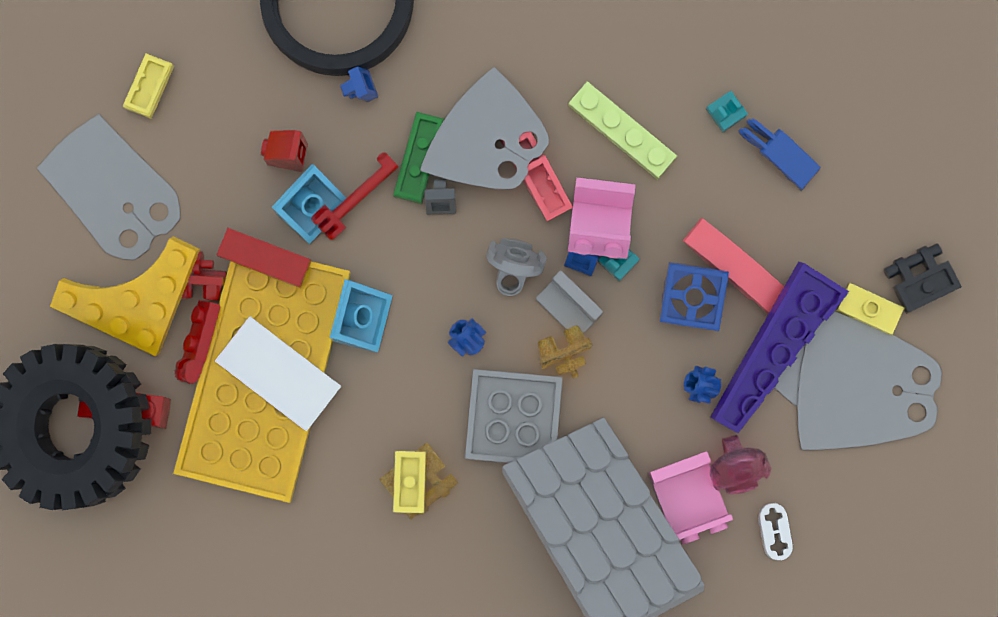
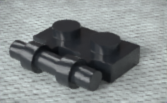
(927, 286)

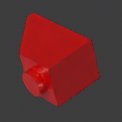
(285, 149)

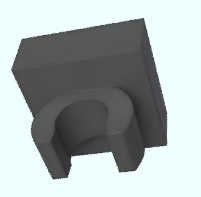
(440, 199)

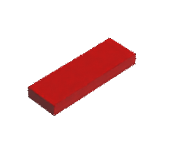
(263, 257)

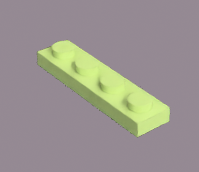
(622, 130)

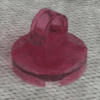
(739, 467)

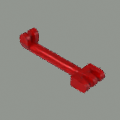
(330, 221)

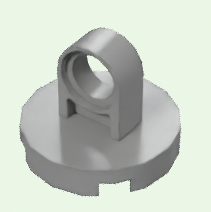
(514, 259)

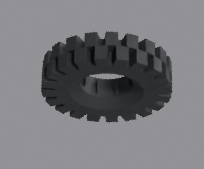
(24, 433)

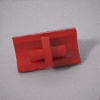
(210, 279)

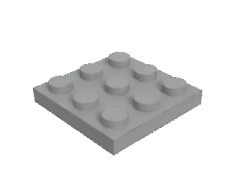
(511, 414)

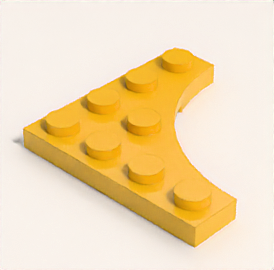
(137, 309)

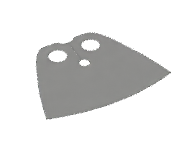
(467, 137)

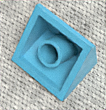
(305, 199)
(360, 316)

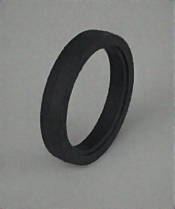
(341, 63)

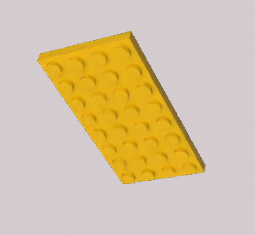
(231, 430)

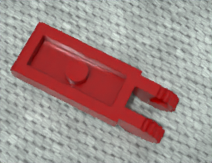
(197, 342)

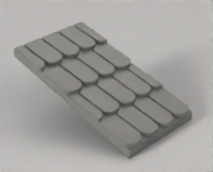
(602, 526)

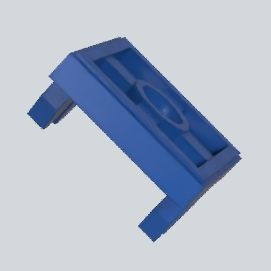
(674, 274)

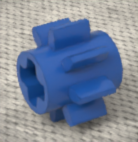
(467, 337)
(702, 384)

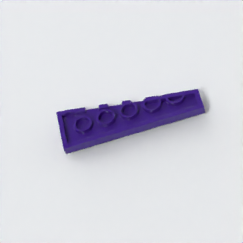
(791, 323)

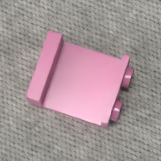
(601, 218)
(690, 498)

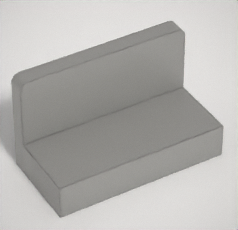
(569, 303)

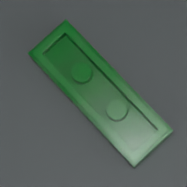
(412, 181)

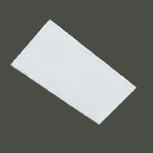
(278, 373)

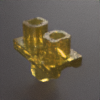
(576, 344)

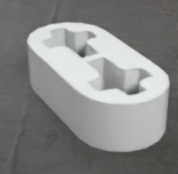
(767, 531)

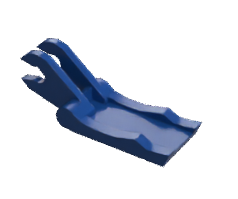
(782, 153)

